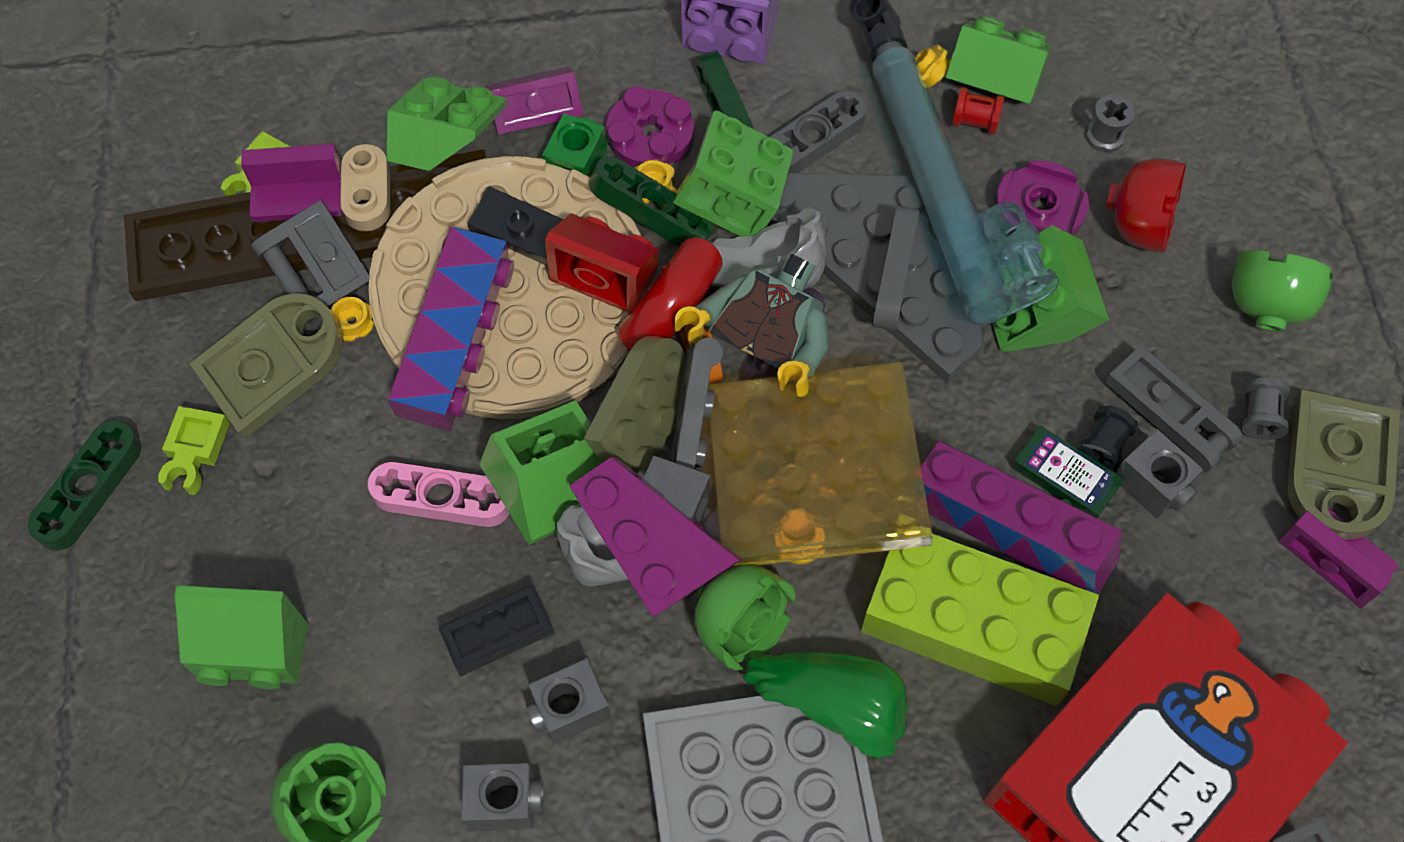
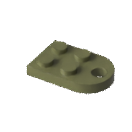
(269, 360)
(640, 404)
(1343, 456)

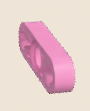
(402, 500)

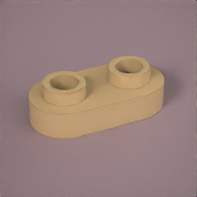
(365, 183)

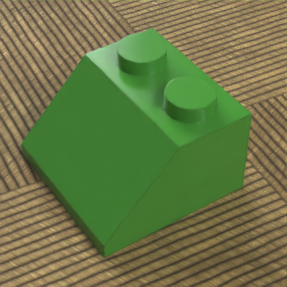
(239, 636)

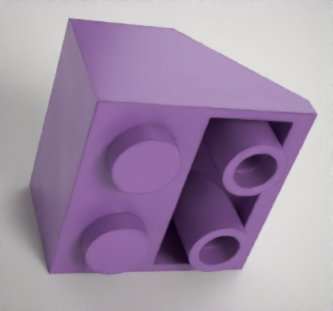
(730, 26)

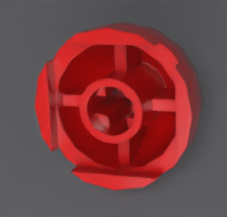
(1147, 202)

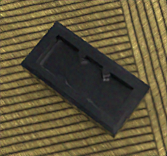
(515, 222)
(496, 630)

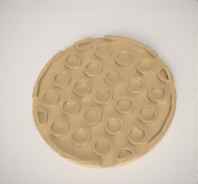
(547, 337)

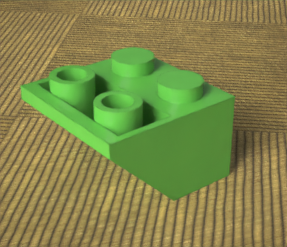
(1000, 59)
(437, 121)
(1065, 313)
(537, 464)

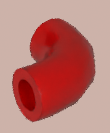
(678, 286)

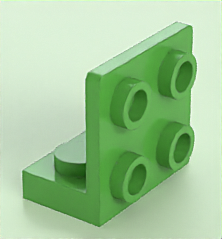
(735, 177)

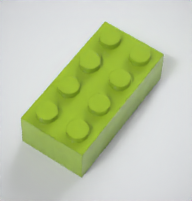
(982, 617)

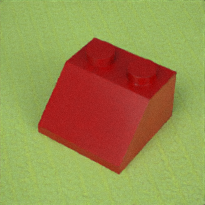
(601, 261)

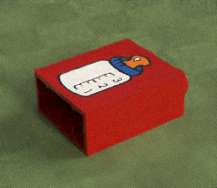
(1172, 744)

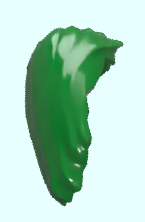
(840, 692)

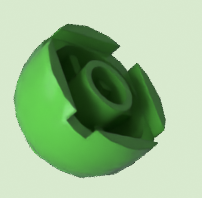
(1278, 289)
(742, 613)
(328, 795)

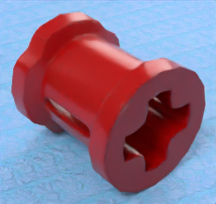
(978, 110)

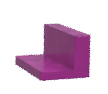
(537, 99)
(291, 180)
(1350, 566)

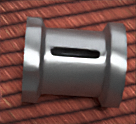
(1112, 116)
(1266, 408)

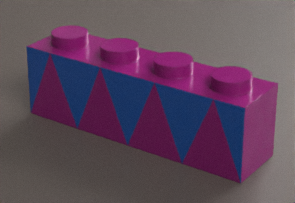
(451, 329)
(1019, 519)

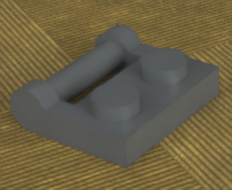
(323, 251)

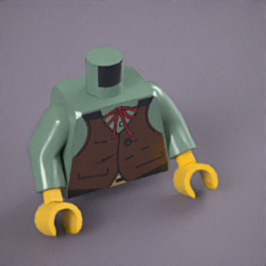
(767, 320)

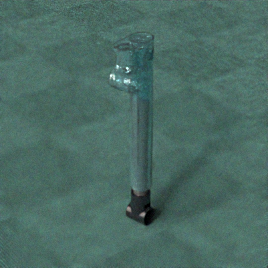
(980, 257)

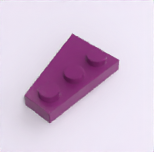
(649, 537)

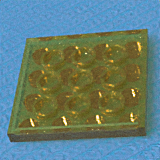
(818, 468)

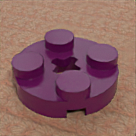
(650, 107)
(1050, 182)

